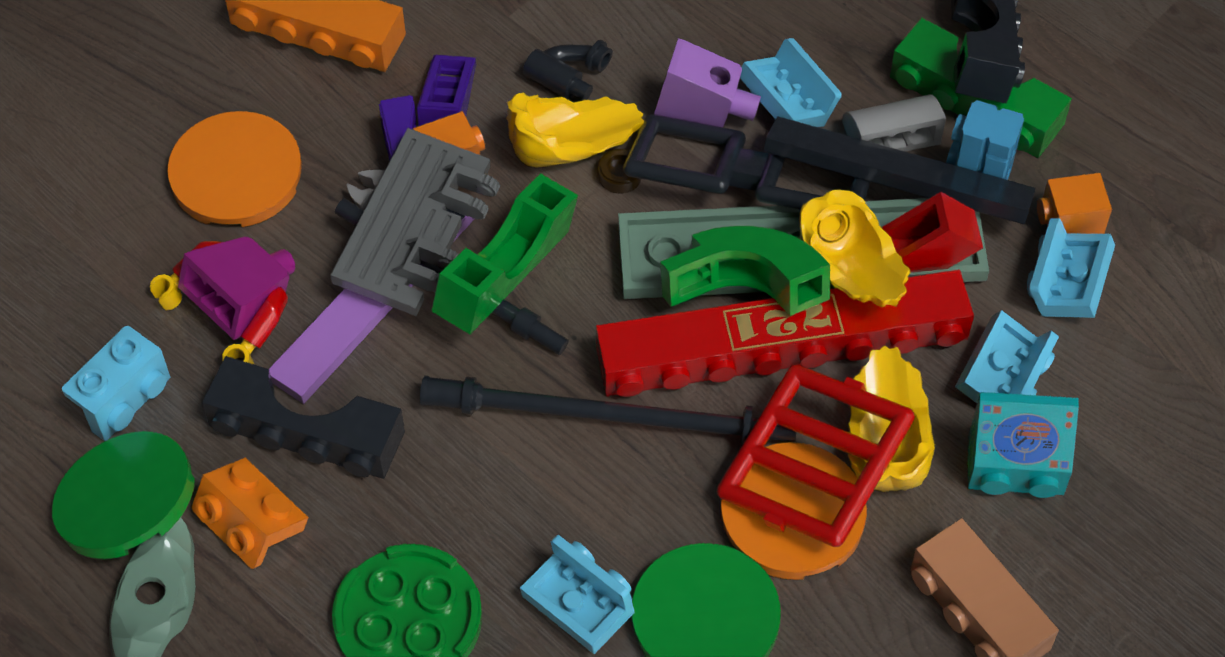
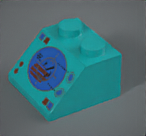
(1022, 444)

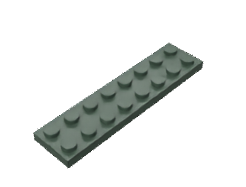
(659, 235)

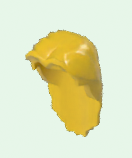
(567, 131)
(855, 247)
(899, 382)

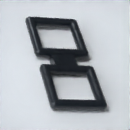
(735, 168)

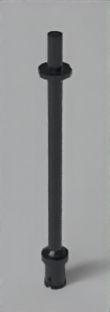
(471, 396)

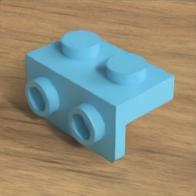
(792, 85)
(1069, 272)
(1006, 359)
(118, 382)
(580, 594)

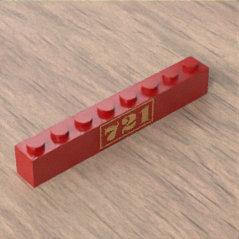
(763, 337)

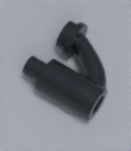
(550, 70)

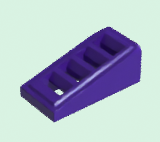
(446, 94)
(395, 117)

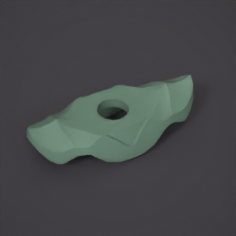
(147, 628)

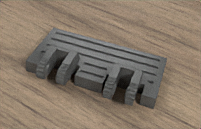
(411, 221)

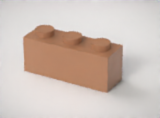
(981, 595)

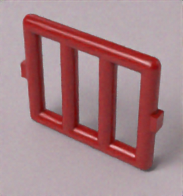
(854, 495)

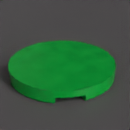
(122, 494)
(407, 605)
(706, 605)

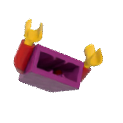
(234, 286)

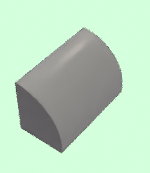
(899, 124)

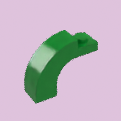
(751, 258)

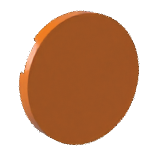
(235, 169)
(792, 553)

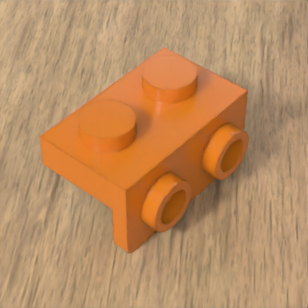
(246, 510)

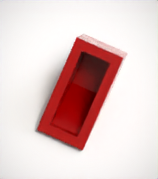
(935, 234)

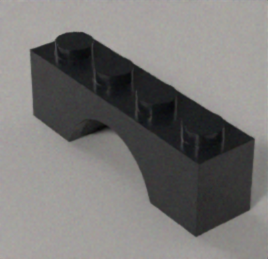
(989, 56)
(357, 436)

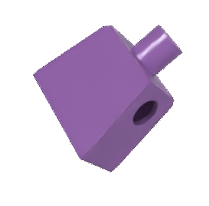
(704, 88)

